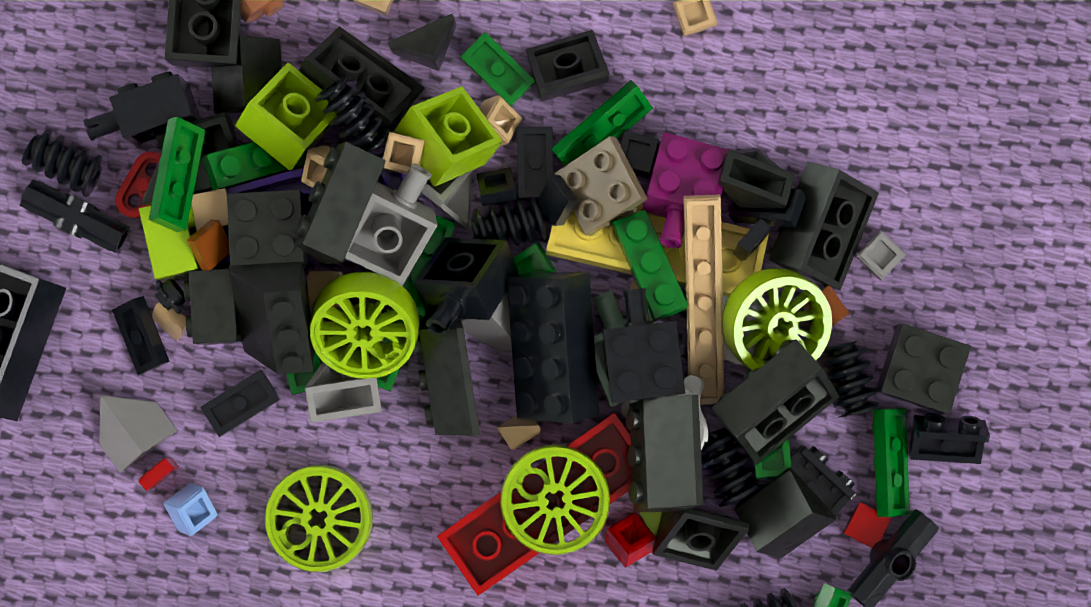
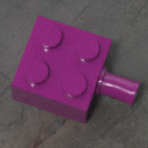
(681, 170)

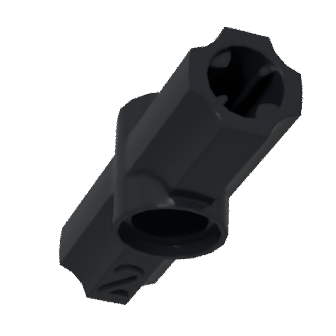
(74, 216)
(893, 559)

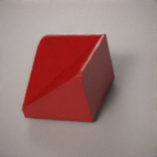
(630, 540)

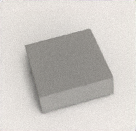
(880, 255)

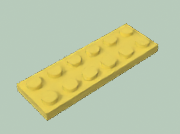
(605, 251)

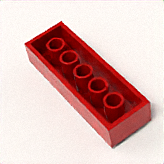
(483, 543)

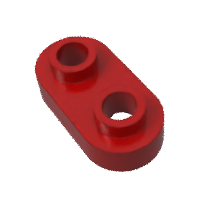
(136, 184)

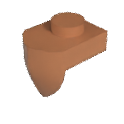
(253, 9)

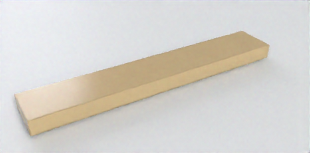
(704, 293)

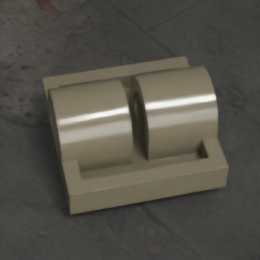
(603, 186)

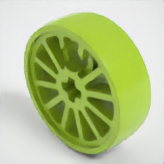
(364, 325)
(772, 339)
(514, 480)
(279, 537)

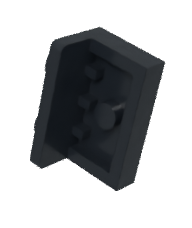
(948, 438)
(831, 488)

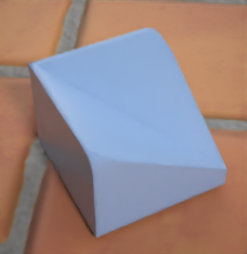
(190, 509)

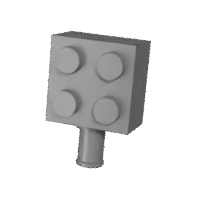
(394, 228)

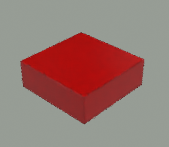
(158, 473)
(866, 526)

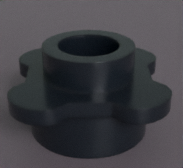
(170, 295)

